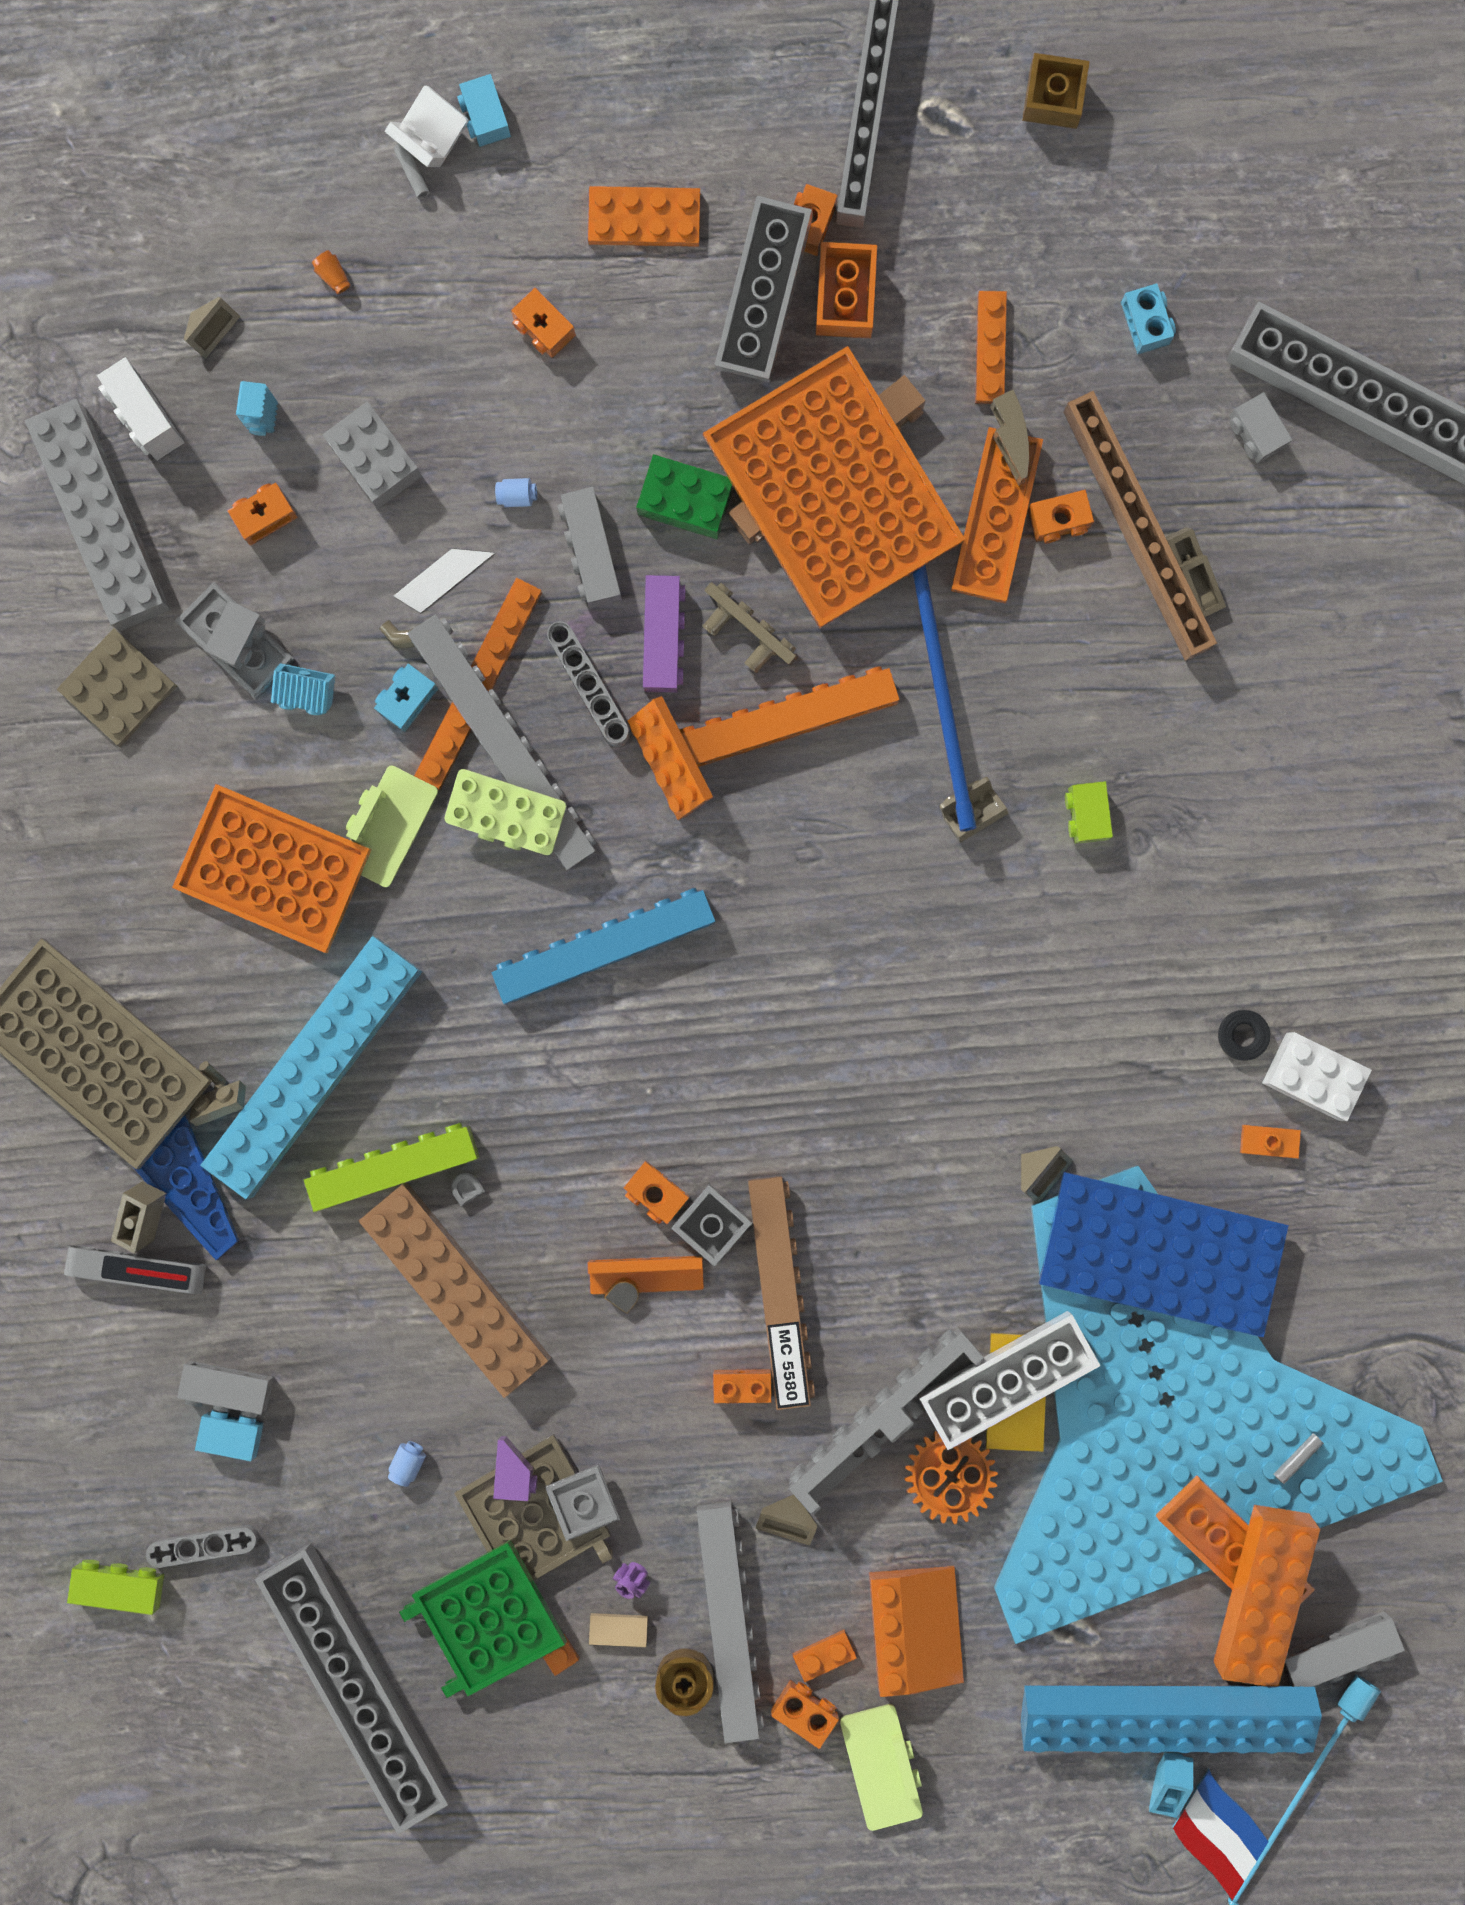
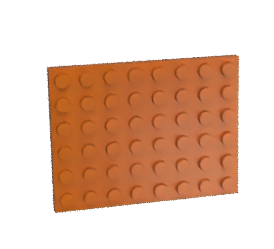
(833, 487)

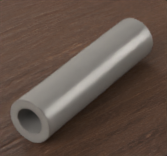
(411, 171)
(1298, 1458)

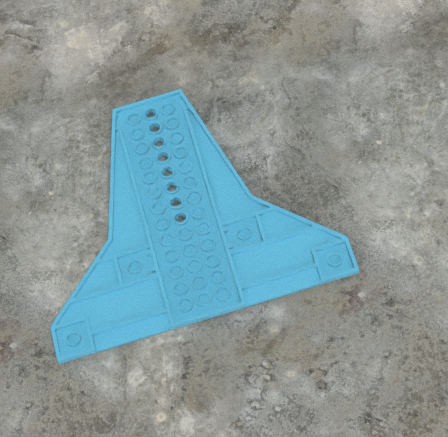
(1125, 1456)

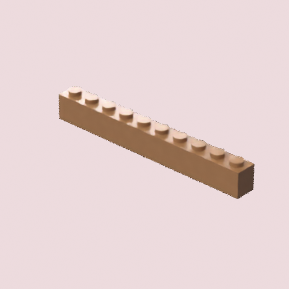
(1139, 526)

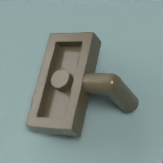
(219, 1102)

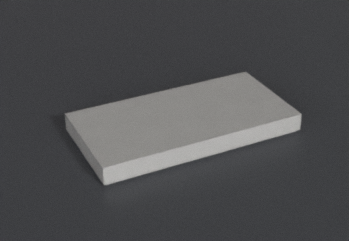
(199, 623)

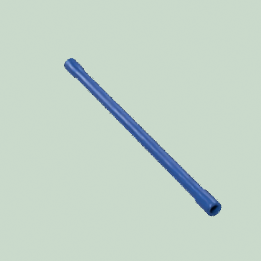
(963, 804)

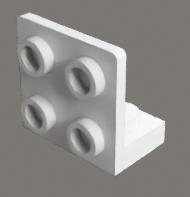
(429, 128)

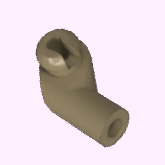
(397, 638)

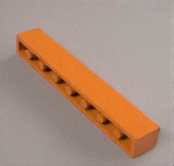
(791, 717)

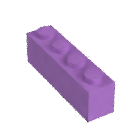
(662, 634)

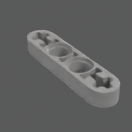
(201, 1542)

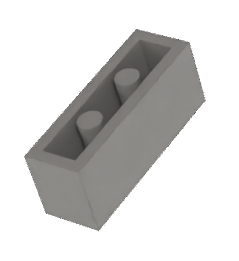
(225, 1388)

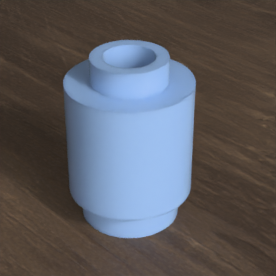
(516, 492)
(406, 1463)

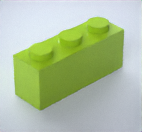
(115, 1587)

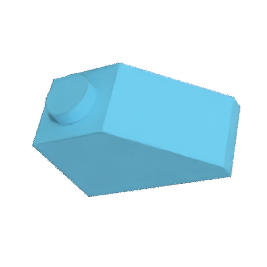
(1172, 1784)

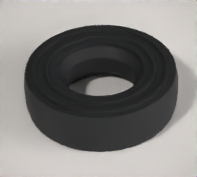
(1260, 1028)

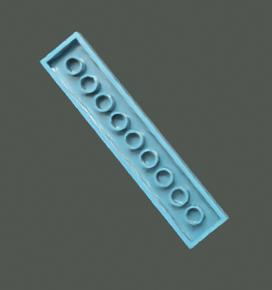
(311, 1068)

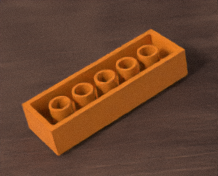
(1266, 1596)

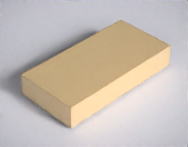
(618, 1630)

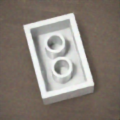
(139, 410)
(1316, 1076)

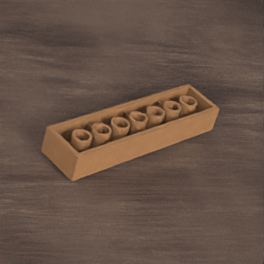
(455, 1289)

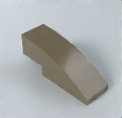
(1012, 434)
(1196, 570)

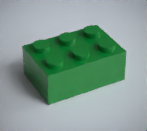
(685, 496)

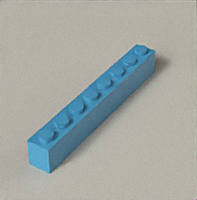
(603, 947)

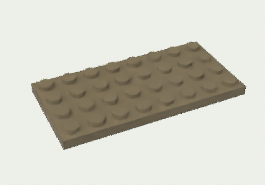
(94, 1055)

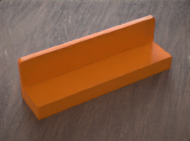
(649, 1274)

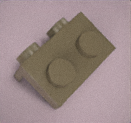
(986, 808)

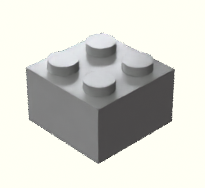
(711, 1224)

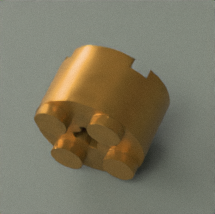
(669, 1688)

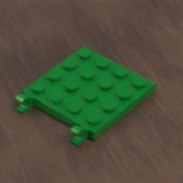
(487, 1619)

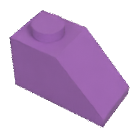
(513, 1473)

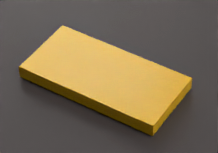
(1023, 1429)

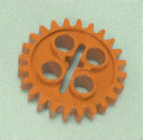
(970, 1493)

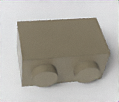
(138, 1217)

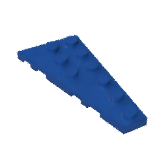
(190, 1189)

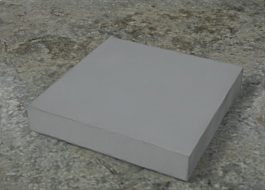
(582, 1502)

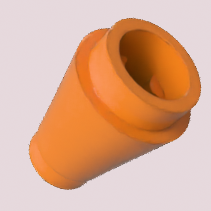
(330, 270)

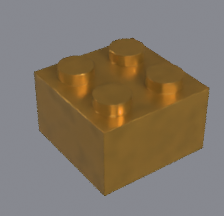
(1055, 90)

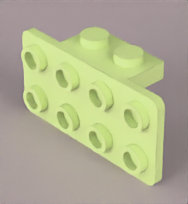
(505, 812)
(390, 822)
(882, 1767)

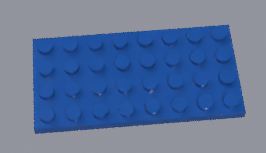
(1163, 1254)

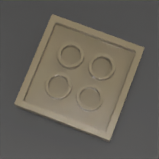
(116, 687)

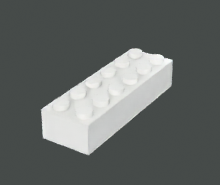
(1008, 1380)

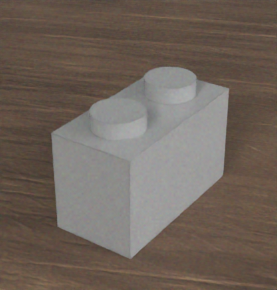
(1259, 428)
(235, 635)

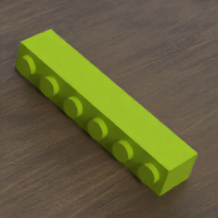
(391, 1168)

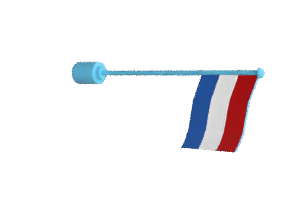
(1225, 1835)

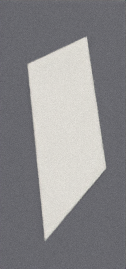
(440, 577)

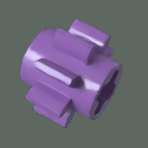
(631, 1580)

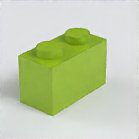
(1089, 812)

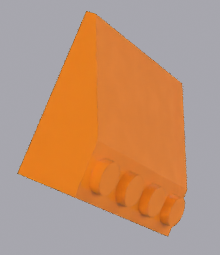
(916, 1630)

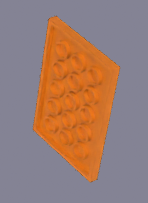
(271, 868)

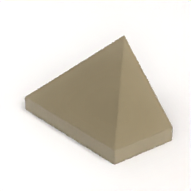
(209, 325)
(1042, 1170)
(788, 1520)

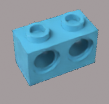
(1141, 319)

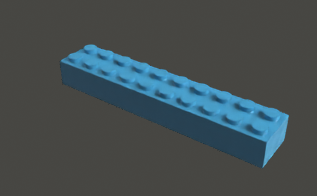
(1170, 1719)

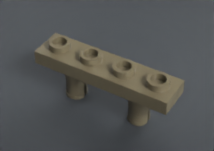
(729, 609)

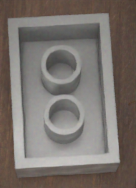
(372, 455)

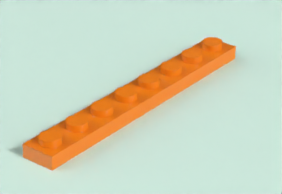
(490, 661)

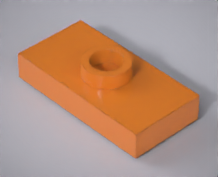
(1270, 1141)

